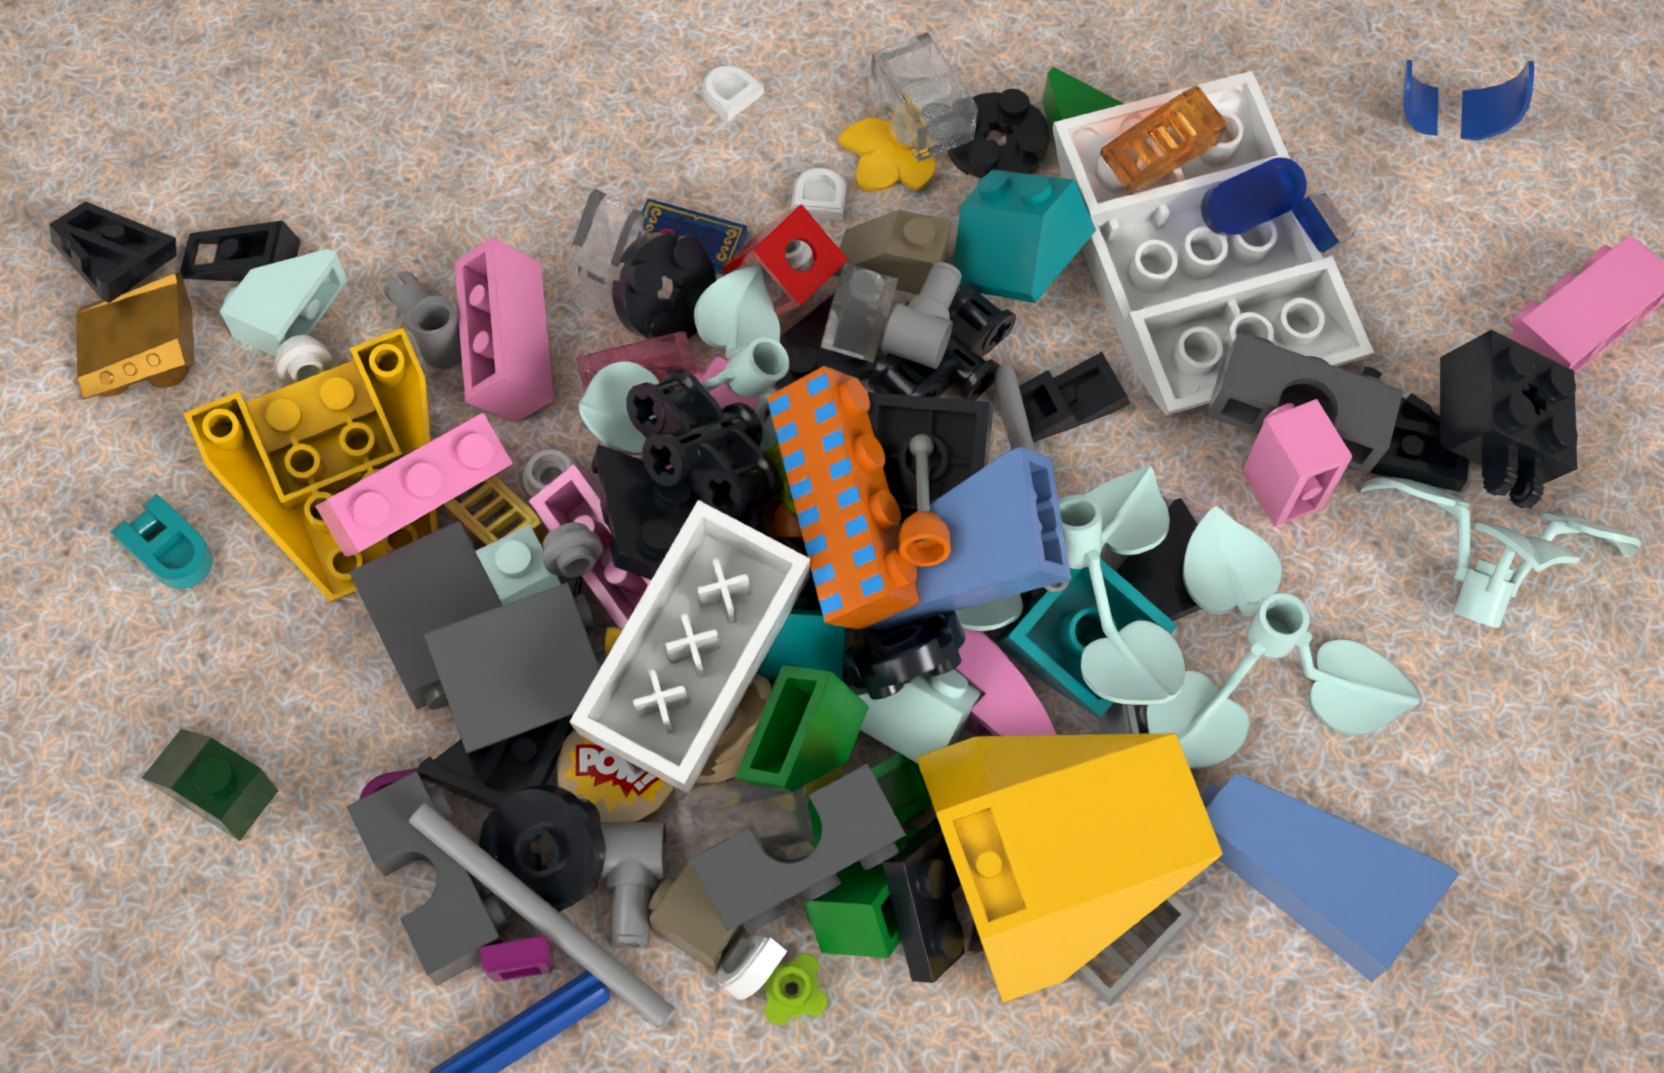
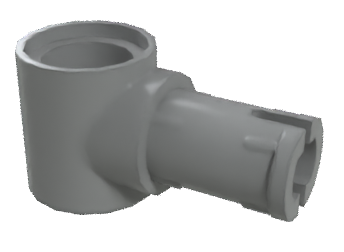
(430, 320)
(924, 325)
(632, 872)

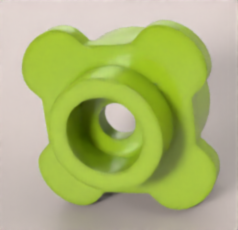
(807, 1000)

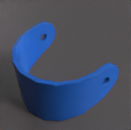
(1484, 110)

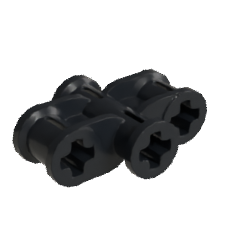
(975, 332)
(702, 443)

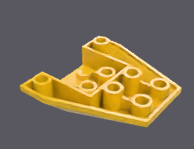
(315, 441)
(1065, 842)

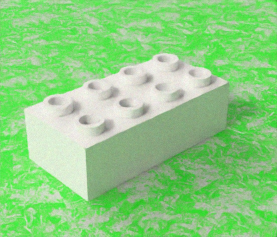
(692, 646)

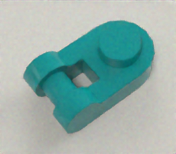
(174, 556)

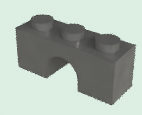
(1263, 376)
(751, 881)
(455, 918)

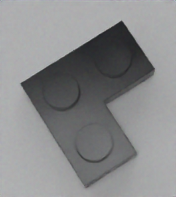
(920, 892)

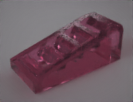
(658, 355)

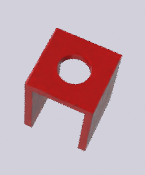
(769, 250)

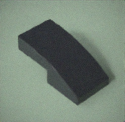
(1072, 397)

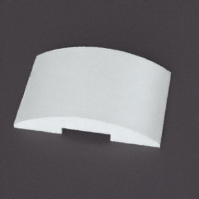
(1177, 284)

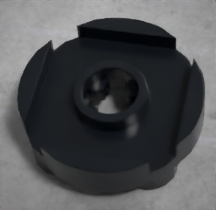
(1024, 145)
(640, 279)
(905, 653)
(570, 828)

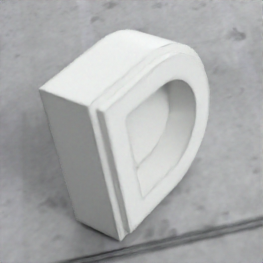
(730, 90)
(820, 193)
(748, 964)

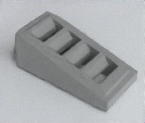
(1183, 915)

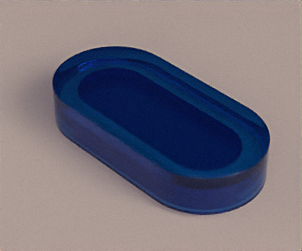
(1253, 196)

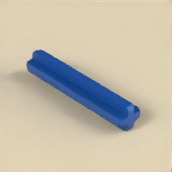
(529, 1028)

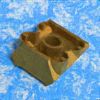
(136, 339)

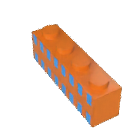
(842, 499)

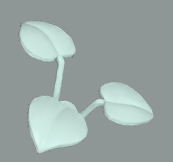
(729, 316)
(1491, 585)
(1142, 659)
(1354, 684)

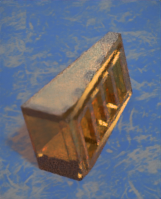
(1191, 118)

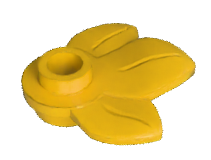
(883, 158)

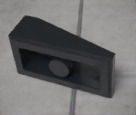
(239, 250)

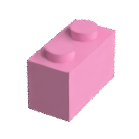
(1295, 461)

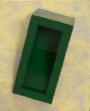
(212, 782)

